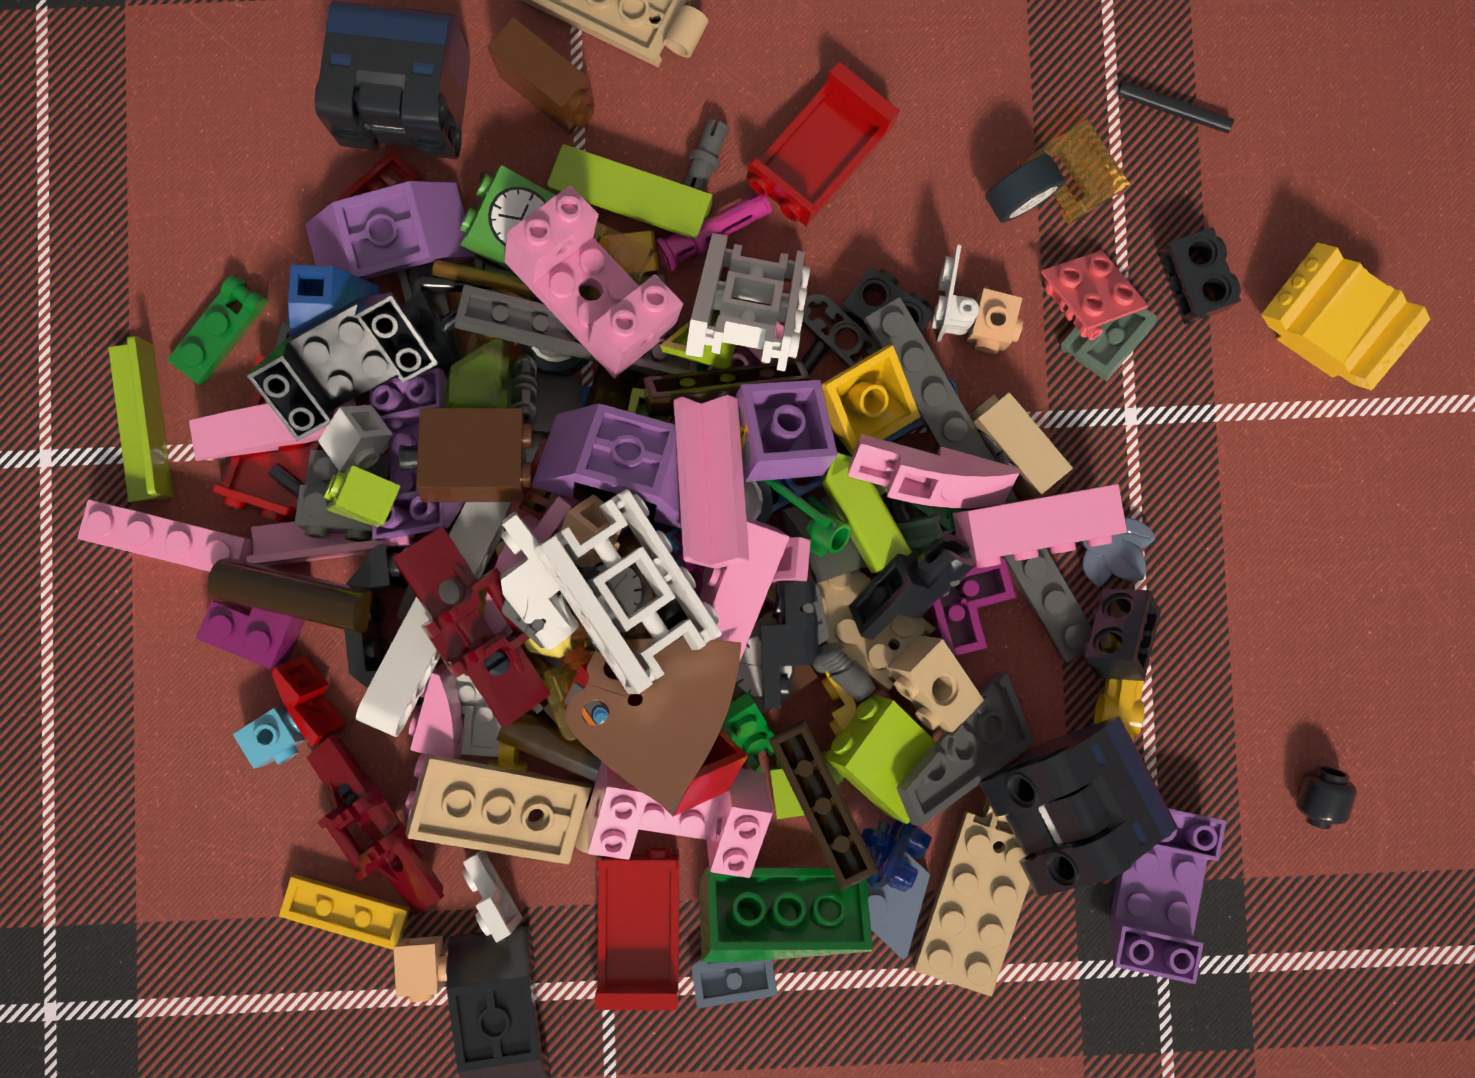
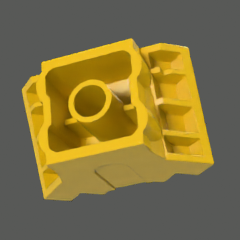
(1343, 318)

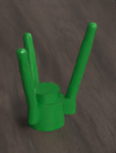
(824, 528)

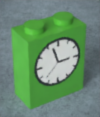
(504, 203)

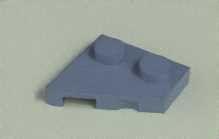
(896, 912)

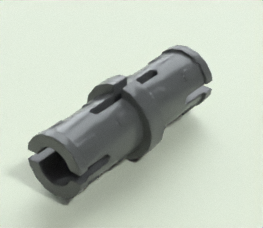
(705, 158)

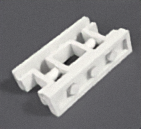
(744, 321)
(660, 571)

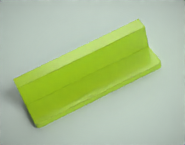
(631, 191)
(140, 421)

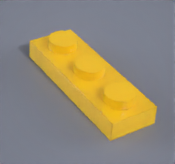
(344, 912)

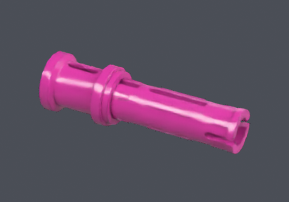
(679, 247)

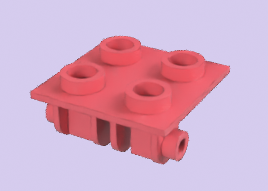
(1092, 292)

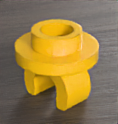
(508, 758)

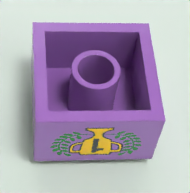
(784, 430)

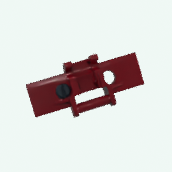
(461, 634)
(360, 800)

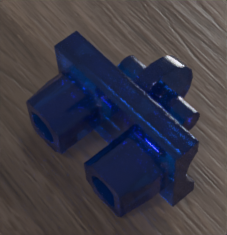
(892, 847)

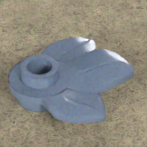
(1119, 558)

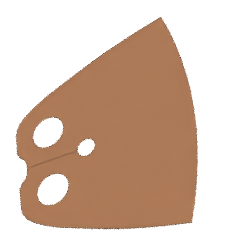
(674, 727)

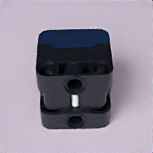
(393, 78)
(1080, 807)

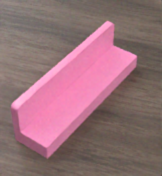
(711, 482)
(287, 544)

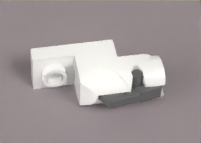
(531, 591)

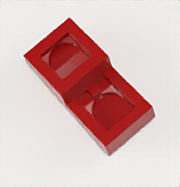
(302, 694)

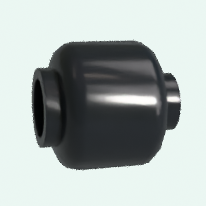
(1326, 797)

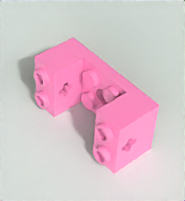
(558, 256)
(729, 823)

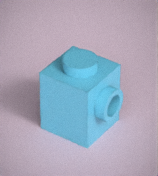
(270, 738)

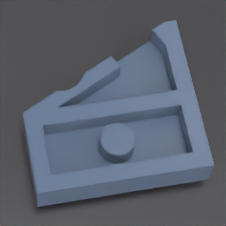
(732, 982)

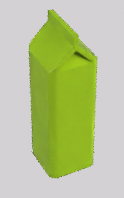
(866, 513)

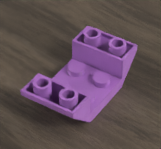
(390, 229)
(400, 410)
(614, 454)
(1160, 901)

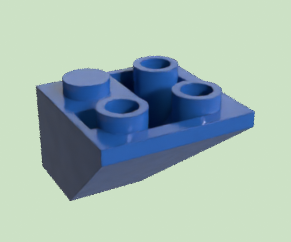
(321, 291)

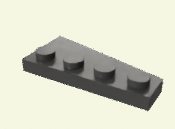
(961, 759)

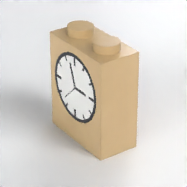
(1019, 443)

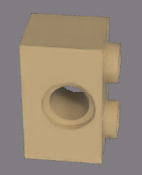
(953, 694)

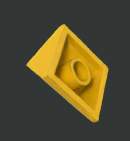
(870, 399)

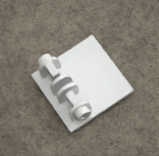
(953, 312)

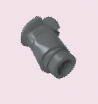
(845, 672)

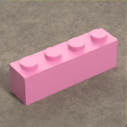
(1041, 523)
(160, 536)
(741, 588)

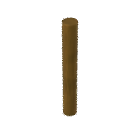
(481, 277)

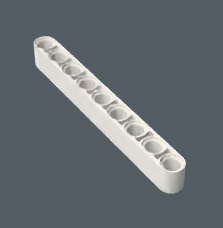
(412, 654)

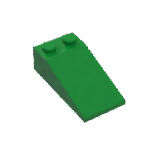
(781, 915)

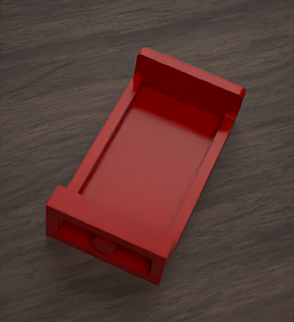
(823, 146)
(249, 480)
(638, 931)

